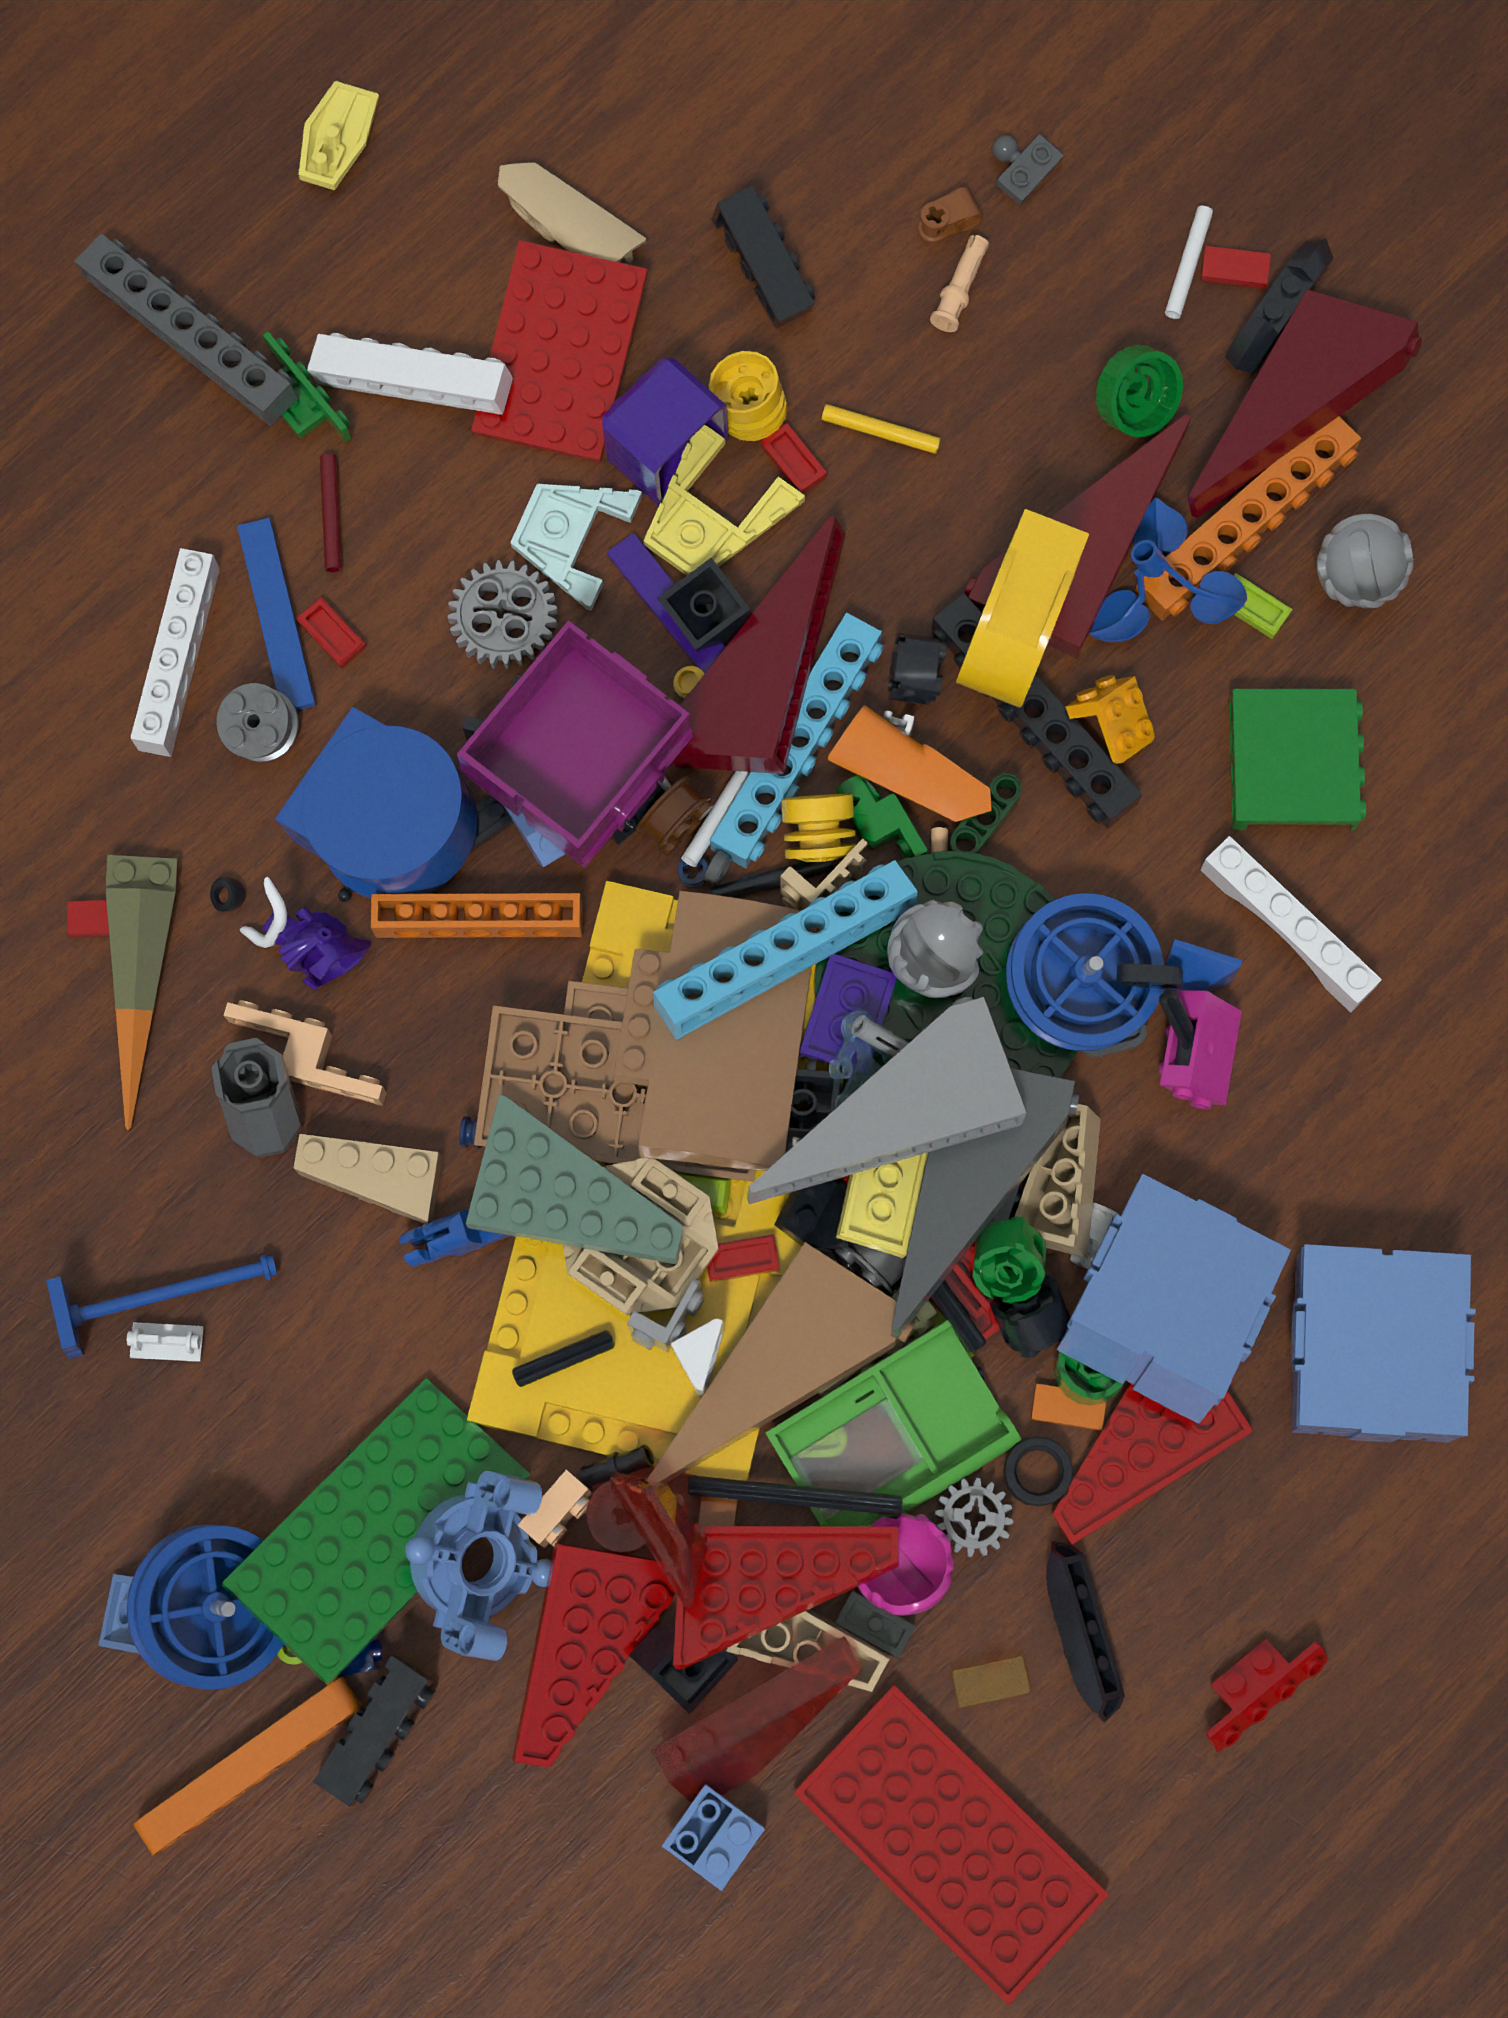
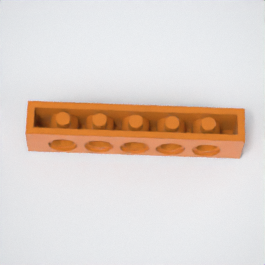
(476, 915)

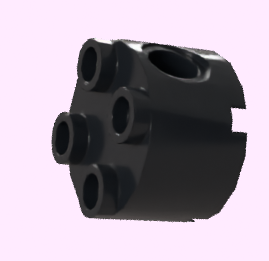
(915, 668)
(1035, 1322)

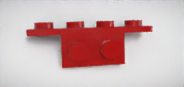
(1257, 1686)

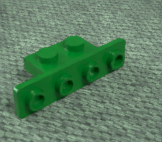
(312, 403)

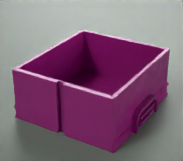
(576, 744)

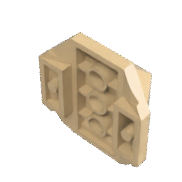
(644, 1283)

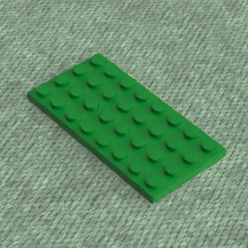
(340, 1557)

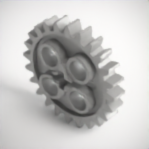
(495, 642)

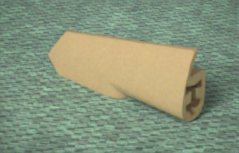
(566, 215)

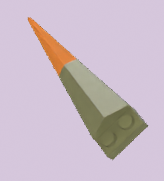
(139, 917)

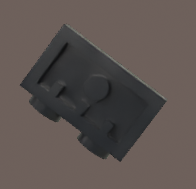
(814, 1215)

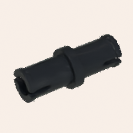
(616, 1463)

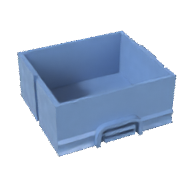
(1174, 1299)
(1381, 1344)

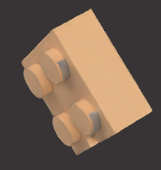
(558, 1505)

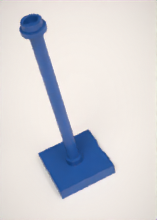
(70, 1316)

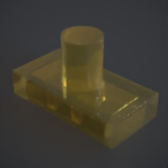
(990, 1682)

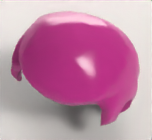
(922, 1571)

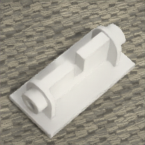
(165, 1341)

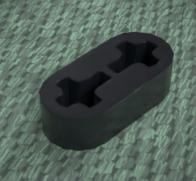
(1149, 976)

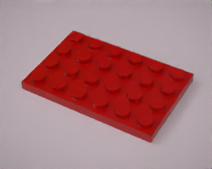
(566, 347)

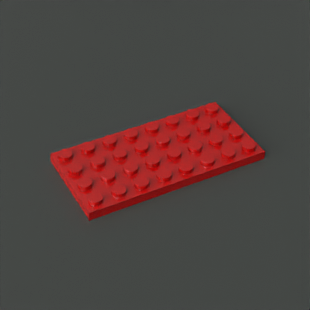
(951, 1844)

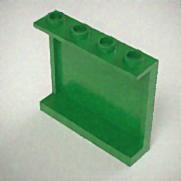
(1295, 757)

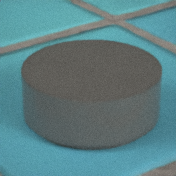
(718, 868)

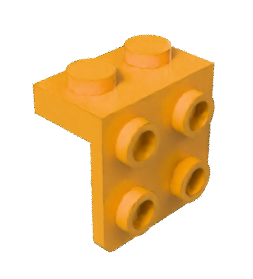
(1119, 713)

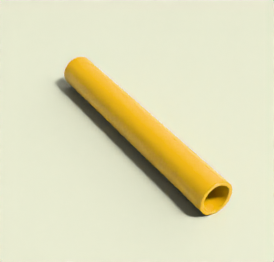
(881, 428)

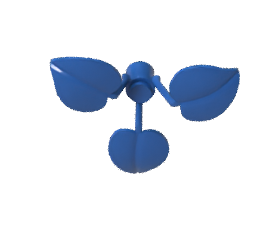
(1159, 532)

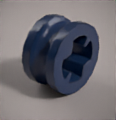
(692, 883)
(467, 1132)

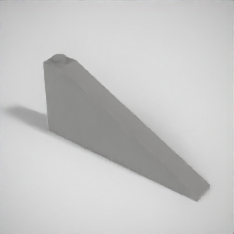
(929, 1096)

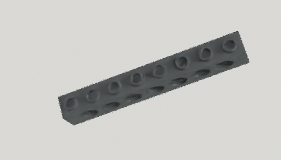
(266, 401)

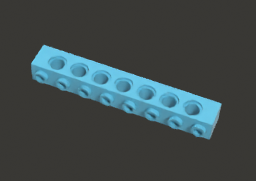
(850, 636)
(777, 964)

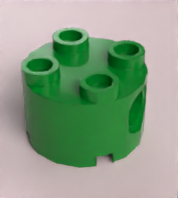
(1009, 1260)
(1082, 1382)

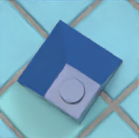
(1201, 967)

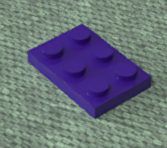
(844, 988)

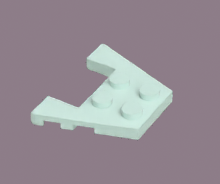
(556, 529)

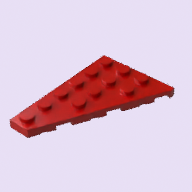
(1138, 1455)
(771, 1574)

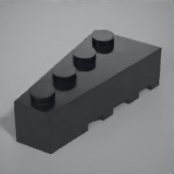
(764, 256)

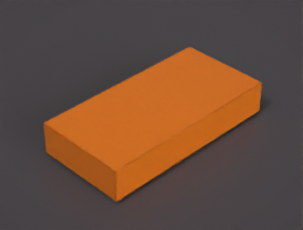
(1055, 1407)

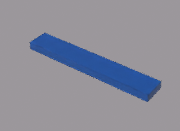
(276, 612)

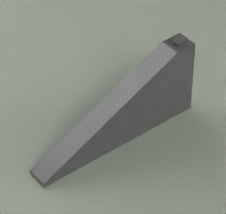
(971, 1183)

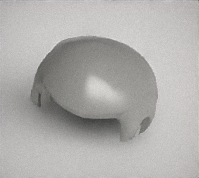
(1365, 561)
(935, 949)

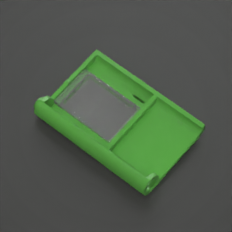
(908, 1438)

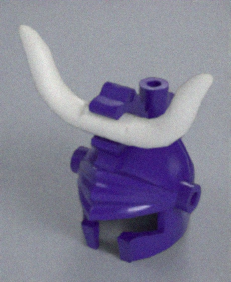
(313, 945)

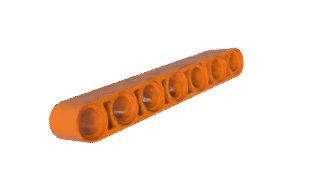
(247, 1766)

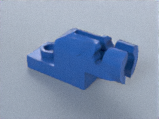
(445, 1238)

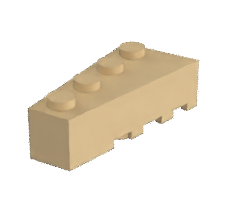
(376, 1173)
(1062, 1186)
(806, 1635)

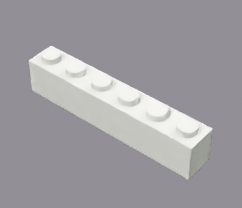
(410, 373)

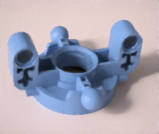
(437, 1554)

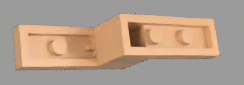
(306, 1051)

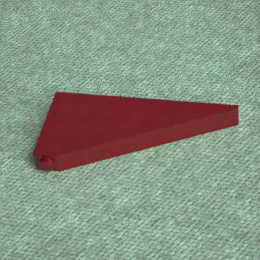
(1316, 371)
(1111, 516)
(755, 688)

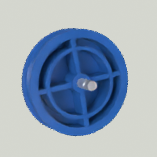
(1066, 972)
(186, 1618)

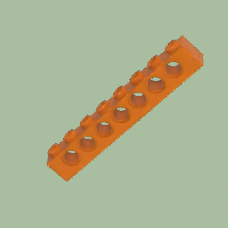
(1335, 438)

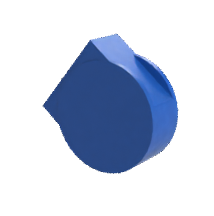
(383, 809)

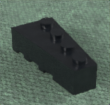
(375, 1732)

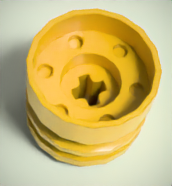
(751, 393)
(818, 826)

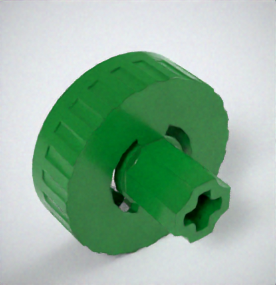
(1123, 386)

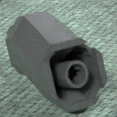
(257, 1097)

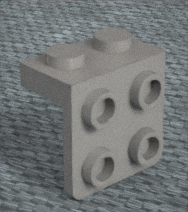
(650, 1334)

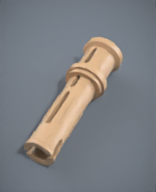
(955, 296)

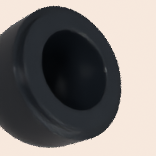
(236, 894)

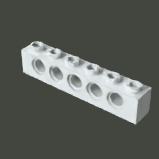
(175, 652)

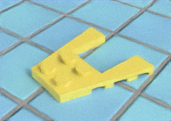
(691, 532)

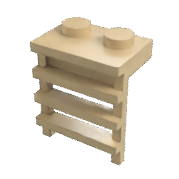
(799, 893)

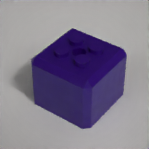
(655, 422)

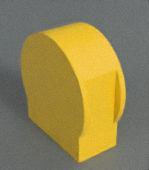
(1022, 608)

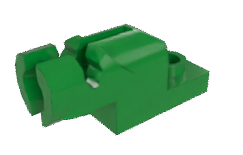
(881, 820)

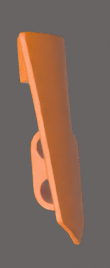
(912, 770)

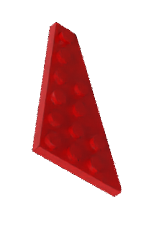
(588, 1625)

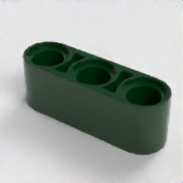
(1001, 809)

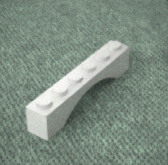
(1328, 957)

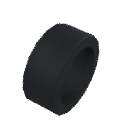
(1064, 1465)

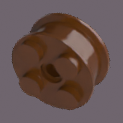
(674, 815)

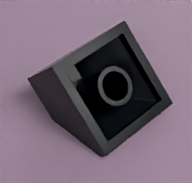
(684, 1685)

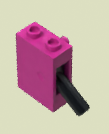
(1199, 1046)

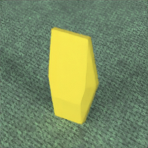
(336, 134)

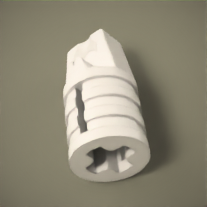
(1100, 1223)

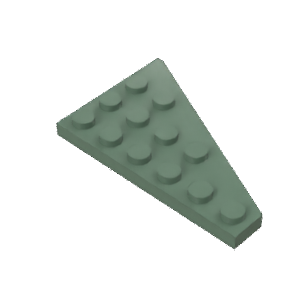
(554, 1193)

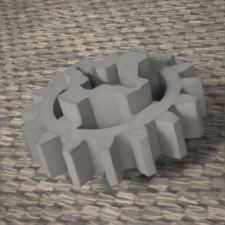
(991, 1519)

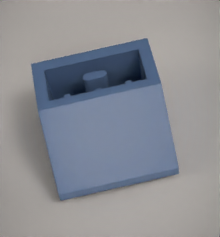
(713, 1837)

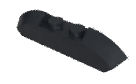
(1278, 305)
(1082, 1630)

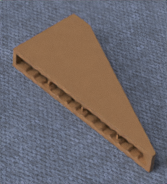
(803, 1339)

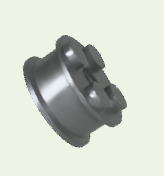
(240, 716)
(876, 1267)

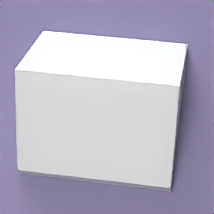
(699, 1352)

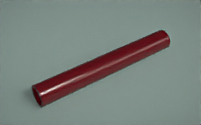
(330, 513)

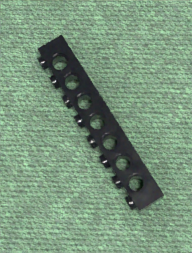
(1107, 808)

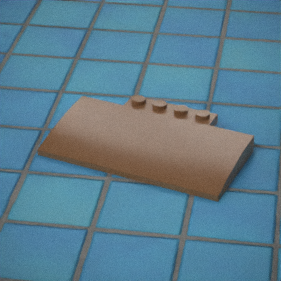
(564, 1077)
(732, 1082)

